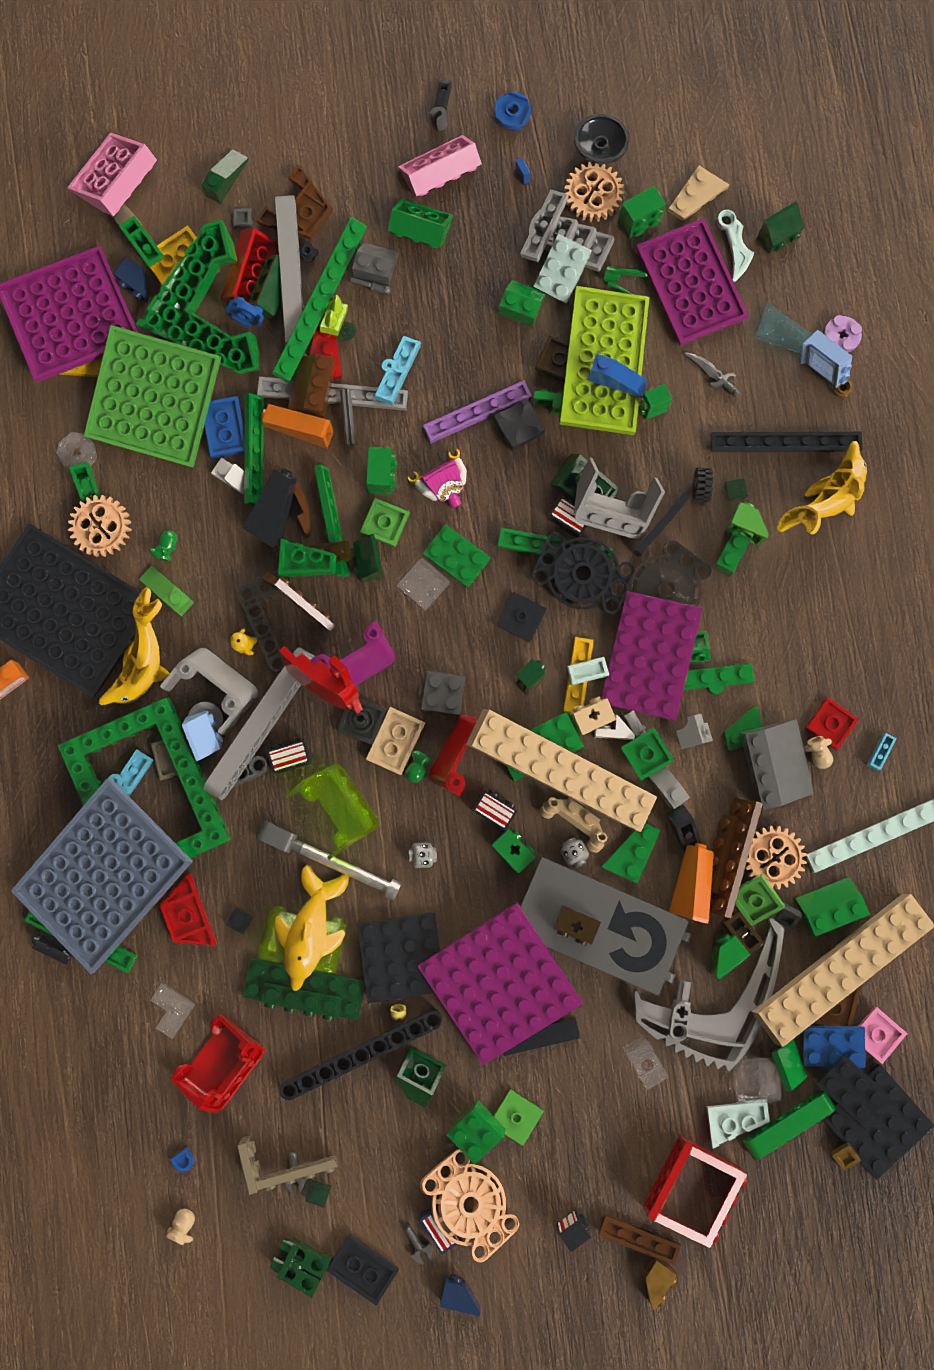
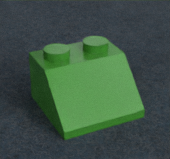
(748, 522)

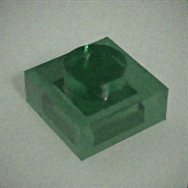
(318, 1193)

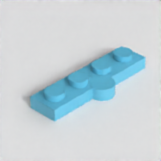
(397, 370)
(132, 772)

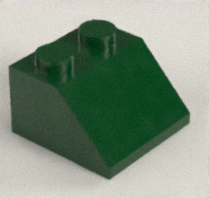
(781, 228)
(367, 558)

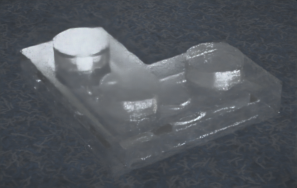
(177, 1009)

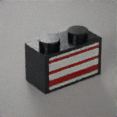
(563, 517)
(289, 756)
(495, 810)
(574, 1230)

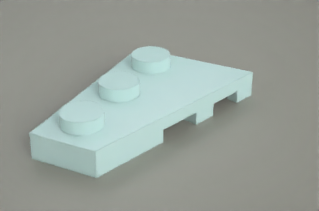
(733, 1119)

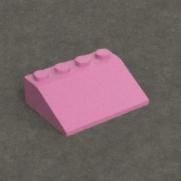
(119, 169)

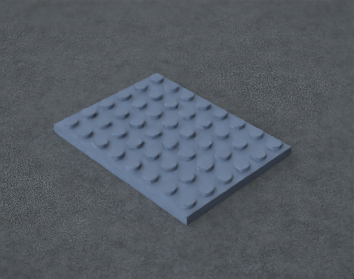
(101, 875)

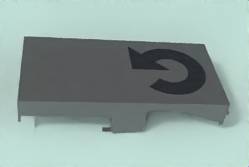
(633, 937)

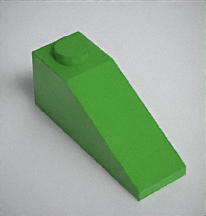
(166, 590)

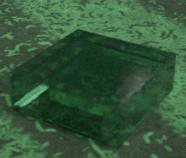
(736, 489)

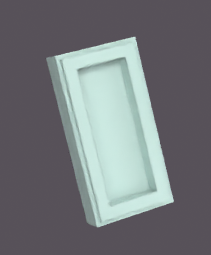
(587, 671)

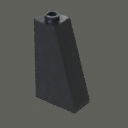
(272, 509)

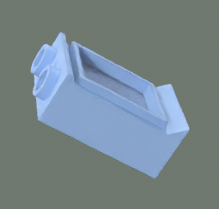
(827, 358)

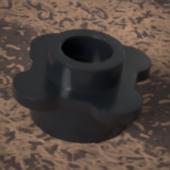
(313, 252)

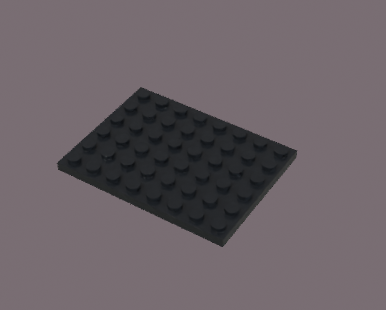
(64, 610)

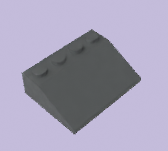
(777, 764)

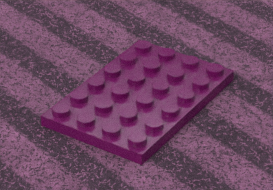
(692, 282)
(652, 655)

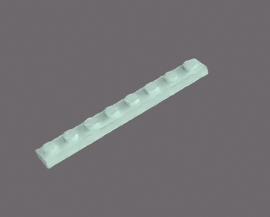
(871, 836)

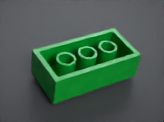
(559, 731)

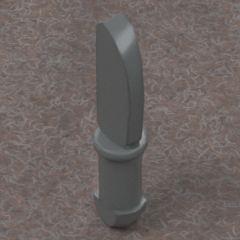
(374, 286)

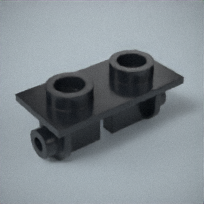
(51, 947)

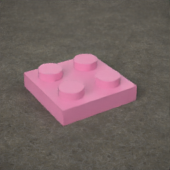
(881, 1034)

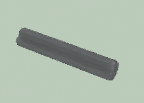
(347, 415)

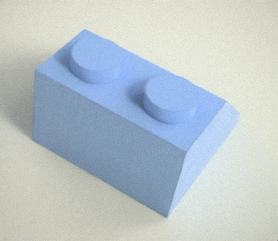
(202, 734)

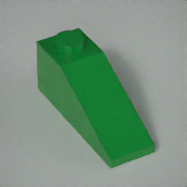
(141, 241)

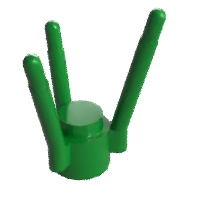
(613, 275)

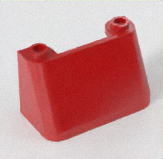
(443, 770)
(219, 1066)

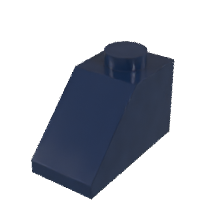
(458, 1296)

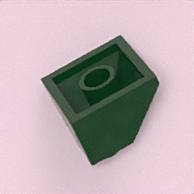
(419, 1076)

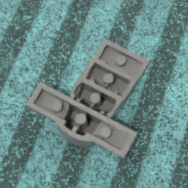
(548, 224)

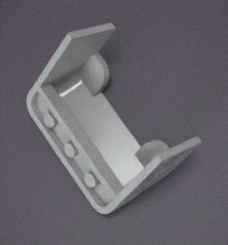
(614, 515)
(238, 689)

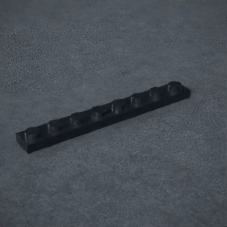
(784, 441)

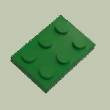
(456, 556)

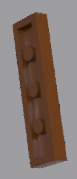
(639, 1239)

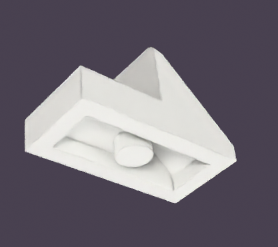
(230, 474)
(620, 731)

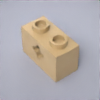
(602, 715)

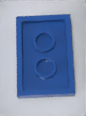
(225, 427)
(828, 1043)

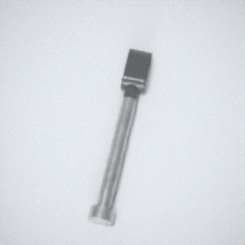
(287, 841)

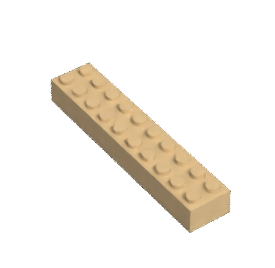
(561, 770)
(843, 969)

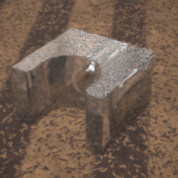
(638, 1052)

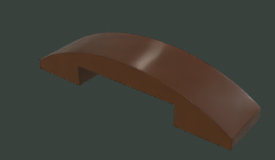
(304, 518)

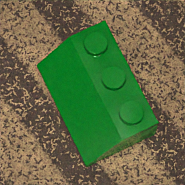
(420, 223)
(831, 906)

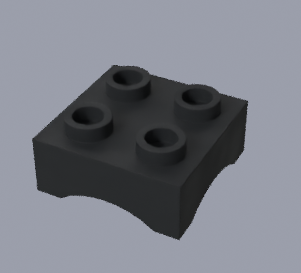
(519, 424)

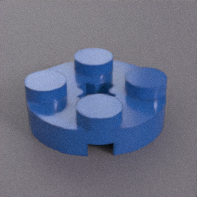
(510, 101)
(244, 312)

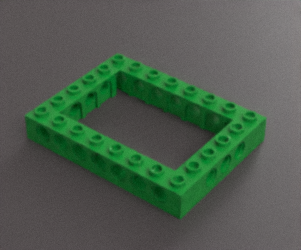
(193, 780)

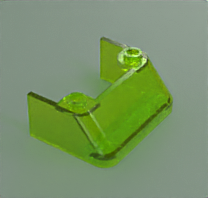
(342, 803)

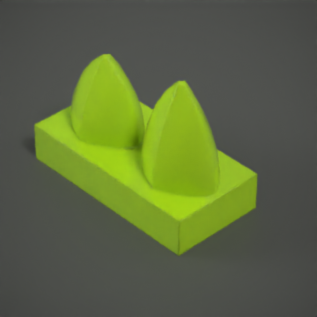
(334, 316)

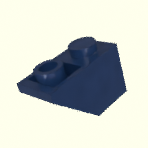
(133, 277)

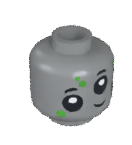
(574, 852)
(422, 855)

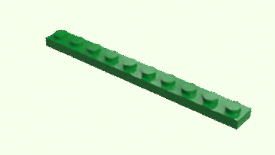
(319, 300)

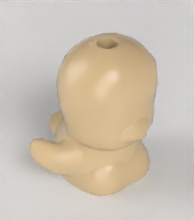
(821, 755)
(181, 1225)

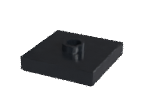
(521, 617)

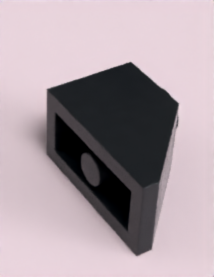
(683, 826)

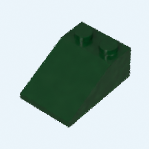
(569, 474)

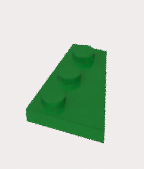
(304, 561)

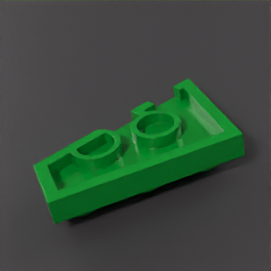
(633, 854)

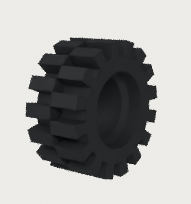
(702, 485)

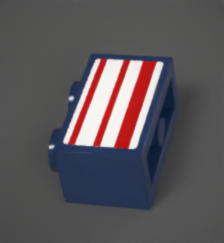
(441, 1242)

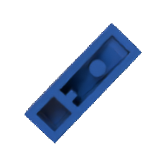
(616, 376)

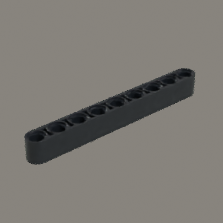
(351, 1056)

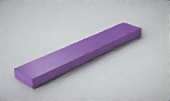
(476, 412)

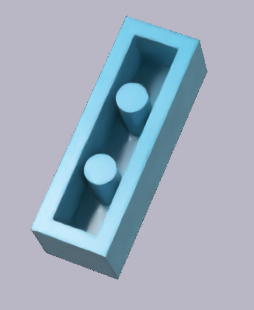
(881, 751)

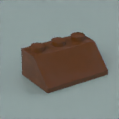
(312, 385)

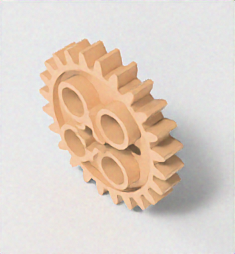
(608, 201)
(112, 515)
(784, 872)

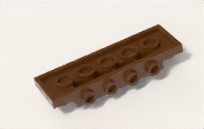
(731, 854)

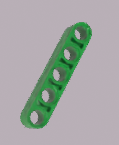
(789, 1125)

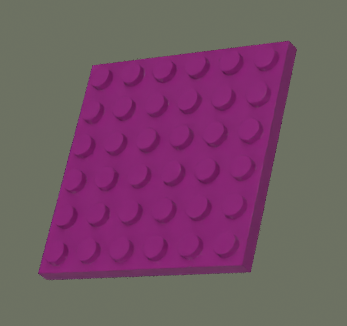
(65, 312)
(500, 983)

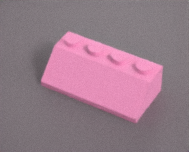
(440, 165)

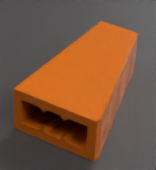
(298, 425)
(693, 885)

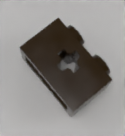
(589, 925)
(743, 931)

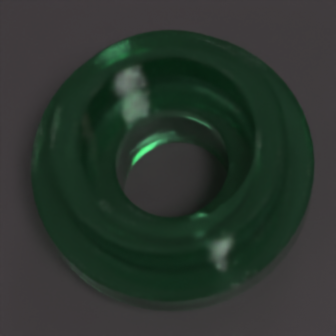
(350, 335)

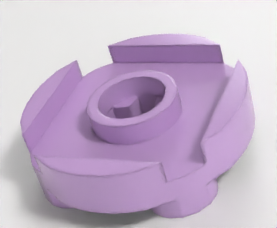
(849, 327)

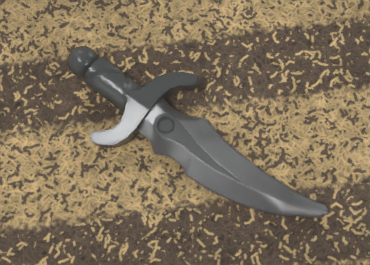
(712, 372)

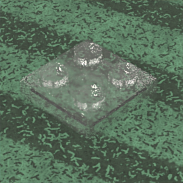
(423, 584)

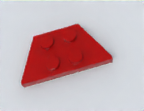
(187, 915)

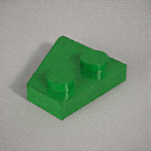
(749, 721)

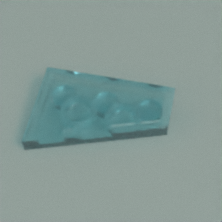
(781, 330)

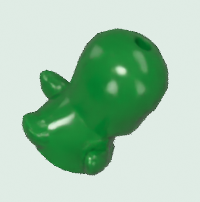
(166, 545)
(417, 769)

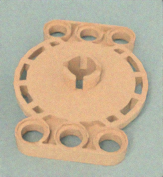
(486, 1205)

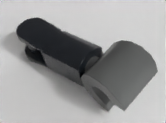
(439, 112)

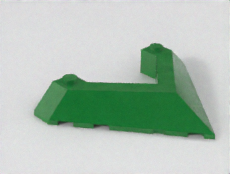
(175, 307)

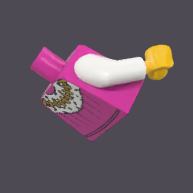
(443, 482)

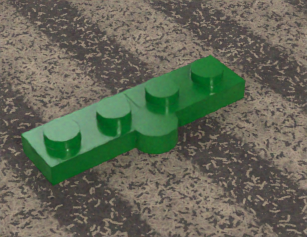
(718, 677)

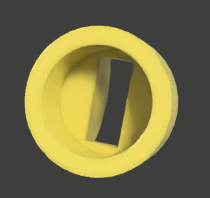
(398, 1011)

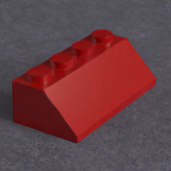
(251, 254)

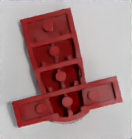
(331, 684)

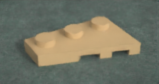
(697, 192)

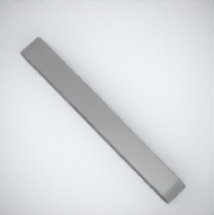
(289, 262)
(254, 732)

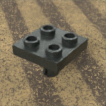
(363, 725)

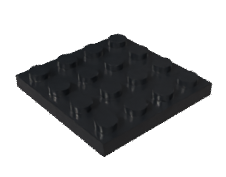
(392, 955)
(888, 1132)

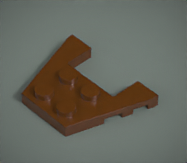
(311, 207)

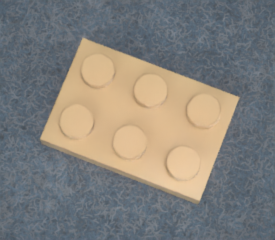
(395, 741)

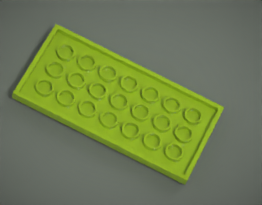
(607, 326)

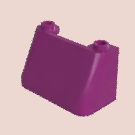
(368, 659)

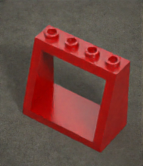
(670, 1173)

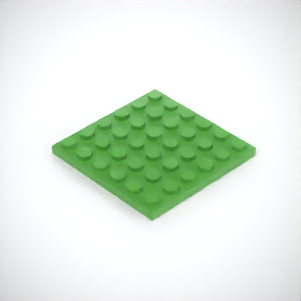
(152, 396)

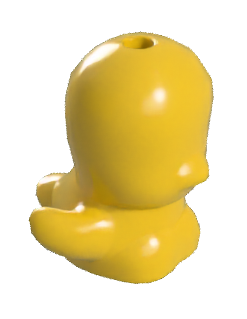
(242, 642)

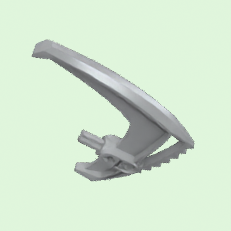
(717, 1028)

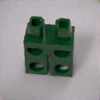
(302, 1267)

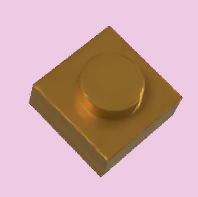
(845, 1156)

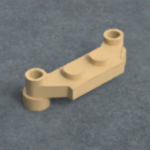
(579, 818)

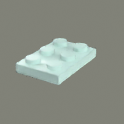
(562, 268)

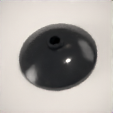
(601, 131)

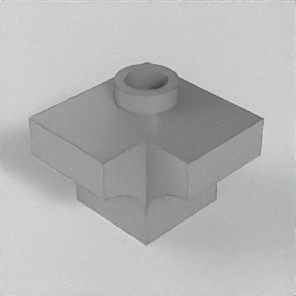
(694, 733)

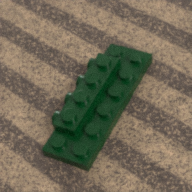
(319, 994)

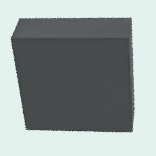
(242, 218)

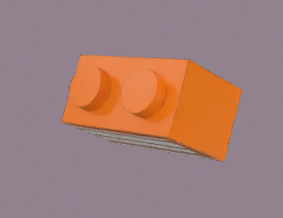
(11, 677)

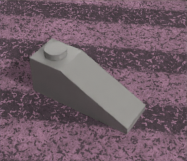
(668, 787)

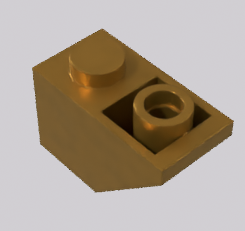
(658, 1280)

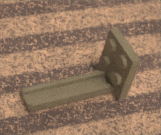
(252, 1169)

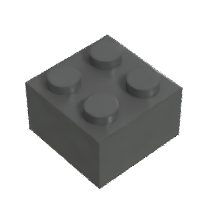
(443, 693)

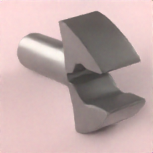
(293, 1163)
(418, 1246)

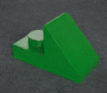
(84, 480)

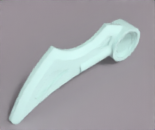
(740, 253)

